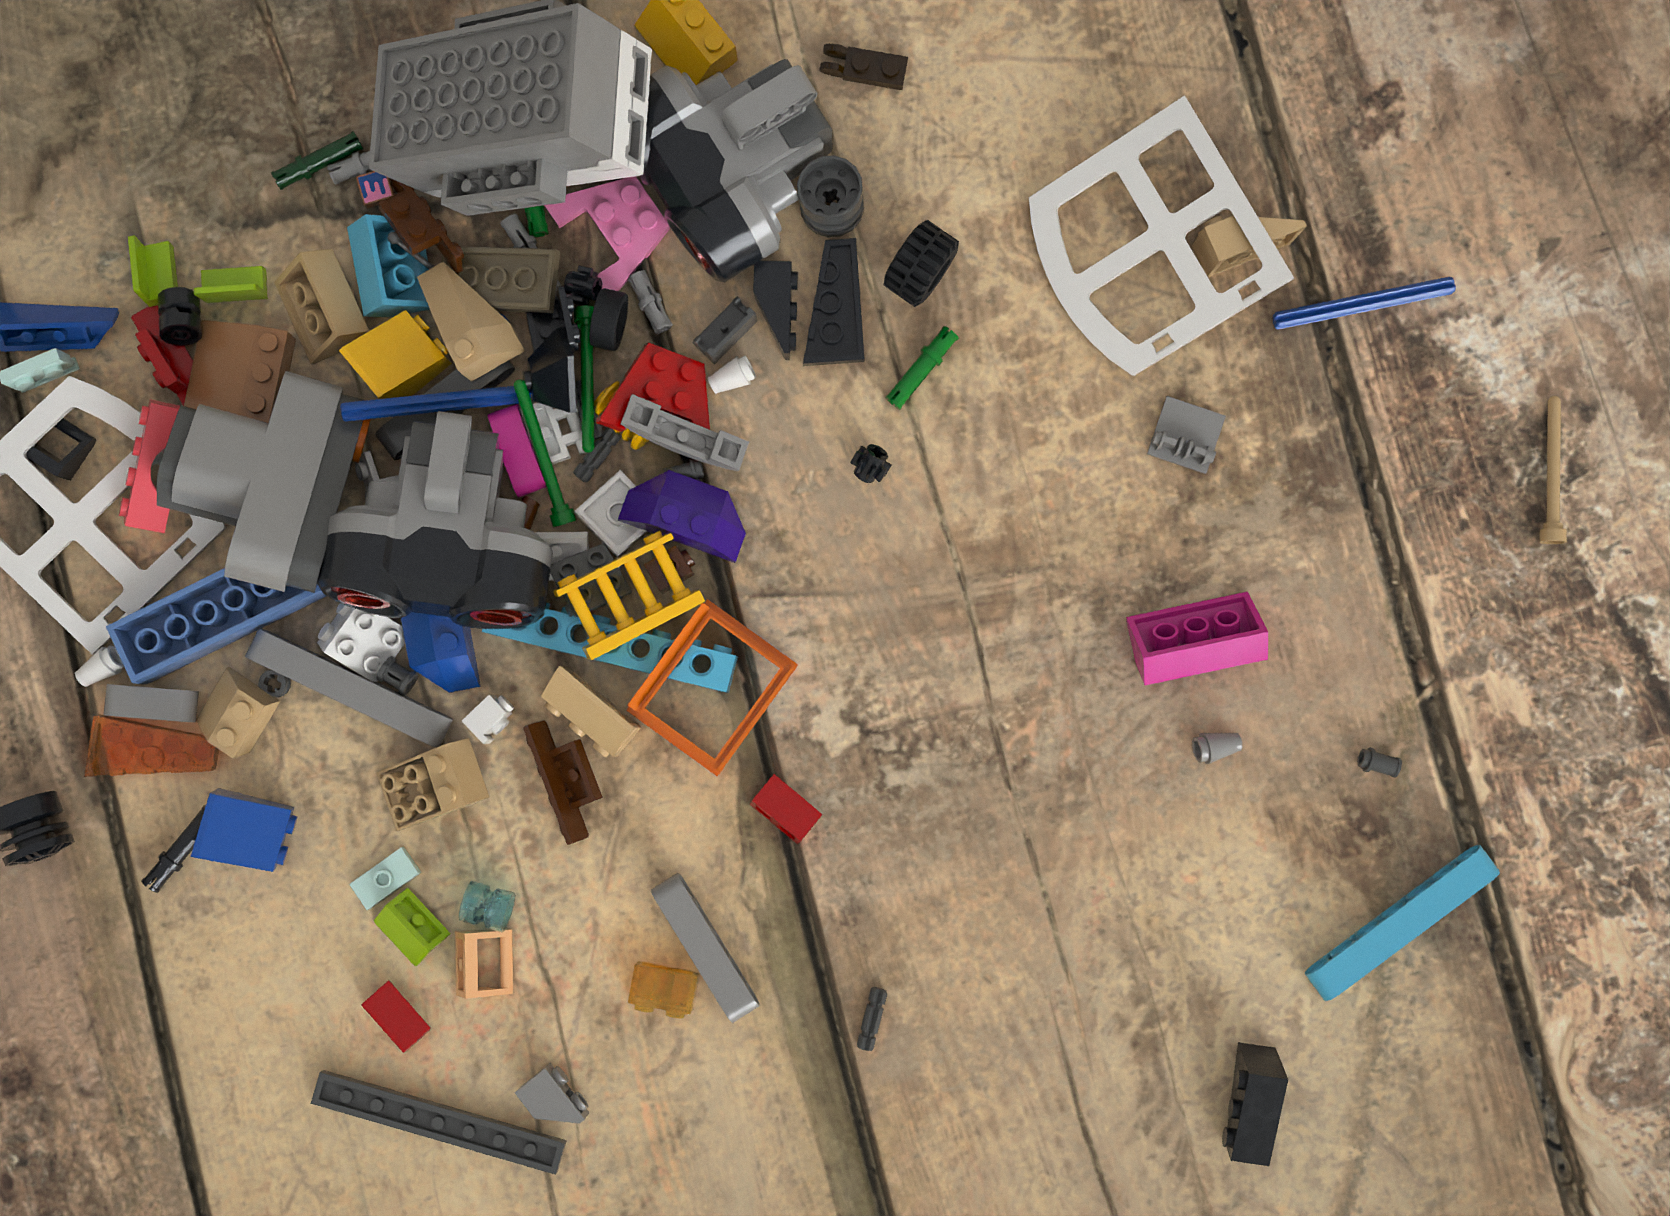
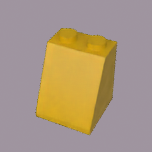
(397, 356)

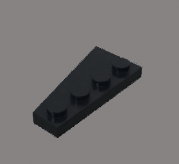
(836, 318)

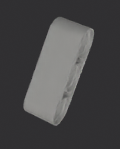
(151, 703)

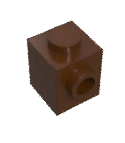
(682, 563)

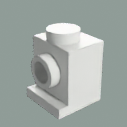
(489, 717)

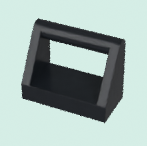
(71, 463)

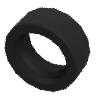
(608, 319)

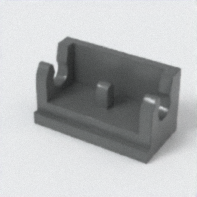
(725, 330)

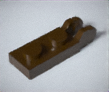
(866, 66)

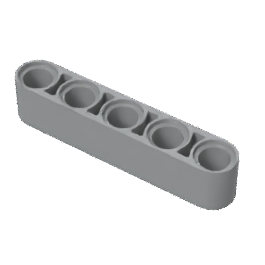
(705, 947)

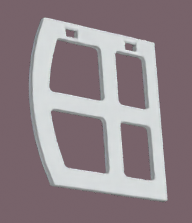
(1164, 233)
(78, 519)

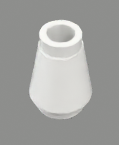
(732, 375)
(100, 666)

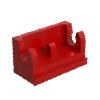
(785, 809)
(396, 1016)

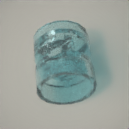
(487, 906)

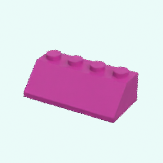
(1197, 638)

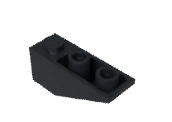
(773, 295)

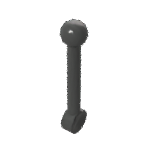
(394, 239)

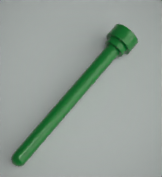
(582, 318)
(560, 512)

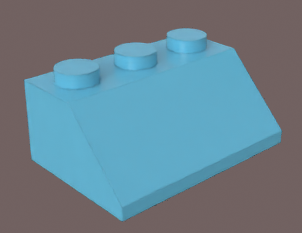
(384, 270)

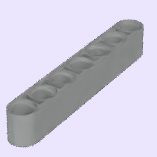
(348, 687)

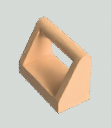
(467, 963)

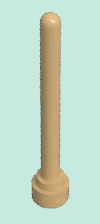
(1553, 530)

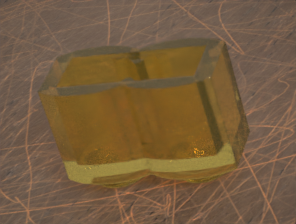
(663, 989)

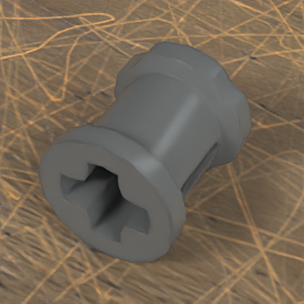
(397, 676)

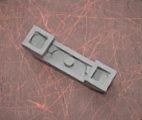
(683, 436)

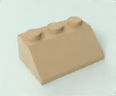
(320, 304)
(589, 712)

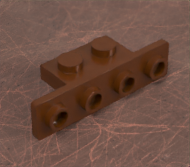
(416, 226)
(565, 777)

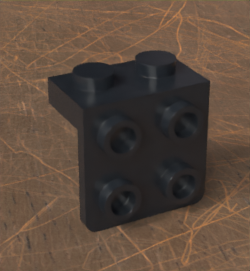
(543, 324)

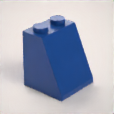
(244, 830)

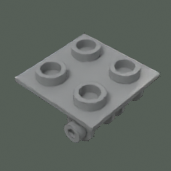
(1186, 435)

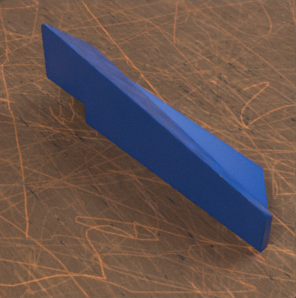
(53, 326)

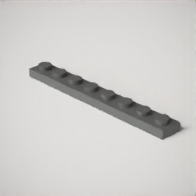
(438, 1122)

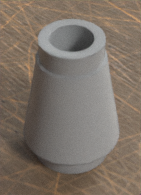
(1214, 746)

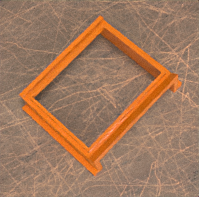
(672, 657)

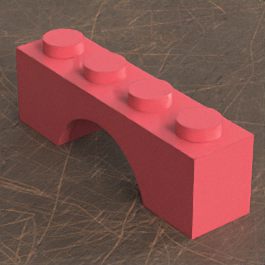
(141, 507)

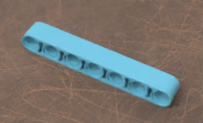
(1402, 922)

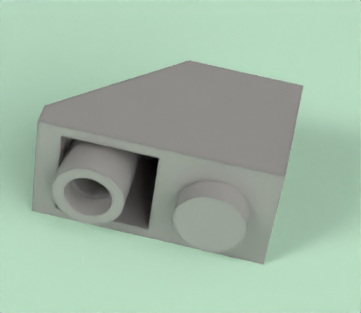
(551, 1098)

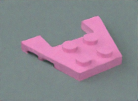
(624, 218)

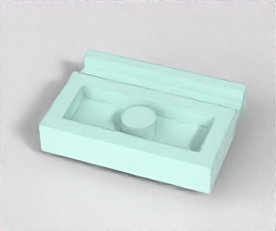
(38, 370)

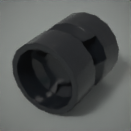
(179, 316)

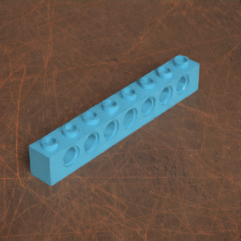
(716, 678)

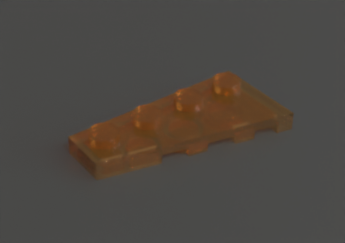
(136, 747)

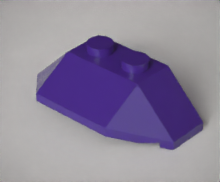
(687, 509)

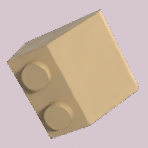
(236, 714)

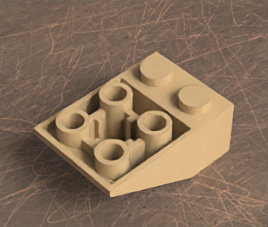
(432, 784)

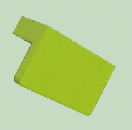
(151, 269)
(232, 284)
(411, 926)

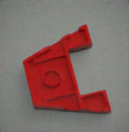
(664, 379)

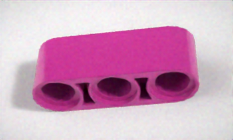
(517, 450)

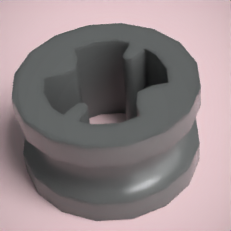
(279, 692)

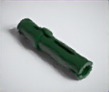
(317, 160)

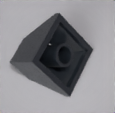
(552, 373)

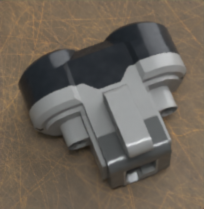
(729, 159)
(440, 537)

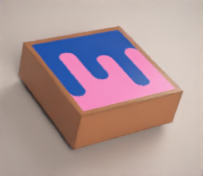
(374, 188)

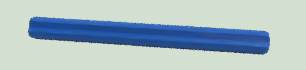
(1363, 303)
(428, 403)

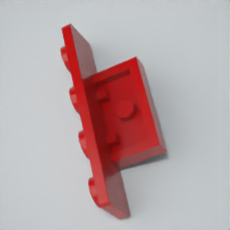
(171, 362)

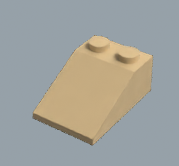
(1225, 246)

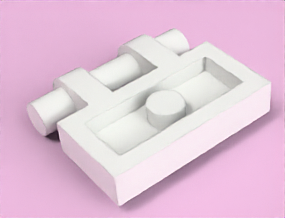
(554, 439)

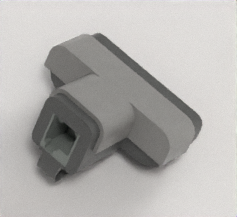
(266, 478)

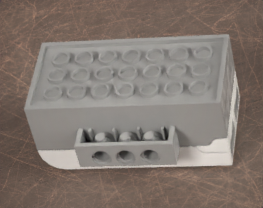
(511, 107)

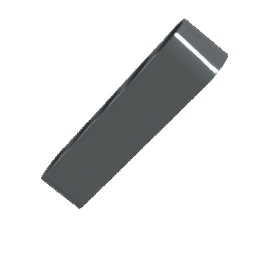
(394, 431)

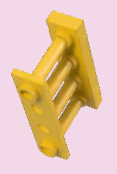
(655, 613)

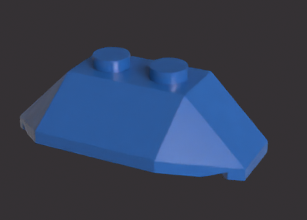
(441, 651)

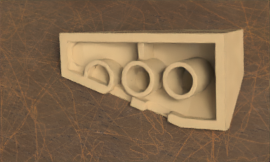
(469, 326)

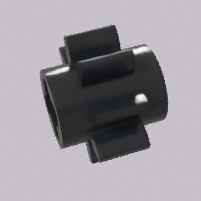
(583, 285)
(870, 463)

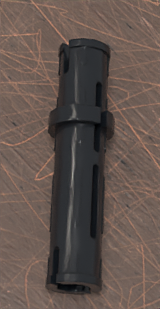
(175, 855)

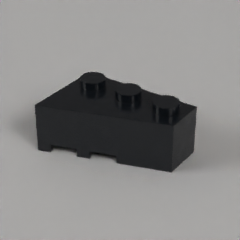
(1255, 1104)

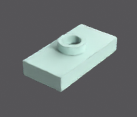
(385, 878)

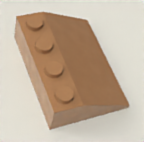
(239, 368)

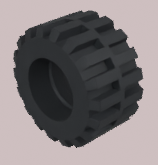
(921, 263)

